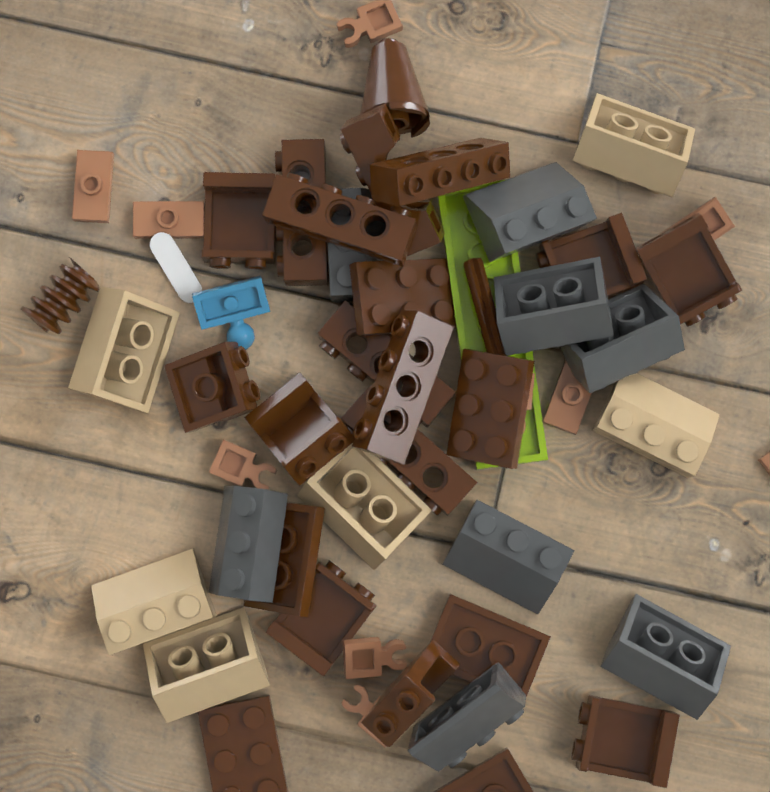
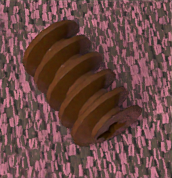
(61, 297)

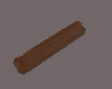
(484, 305)

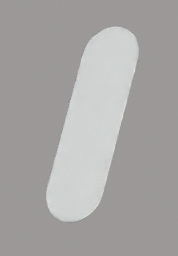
(175, 266)

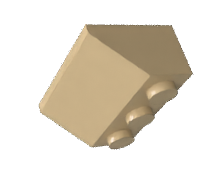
(634, 145)
(124, 349)
(657, 424)
(364, 504)
(152, 602)
(205, 665)

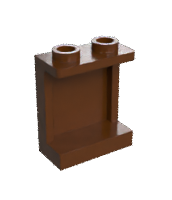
(235, 221)
(605, 240)
(689, 270)
(300, 429)
(334, 616)
(410, 694)
(626, 740)

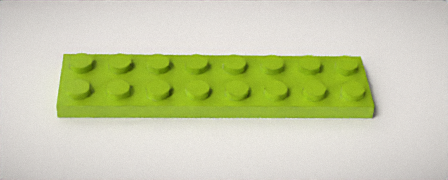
(460, 245)

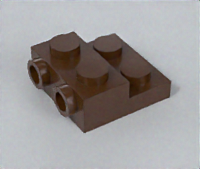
(212, 386)

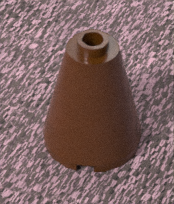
(394, 83)

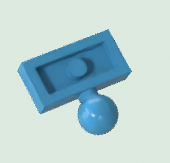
(231, 305)

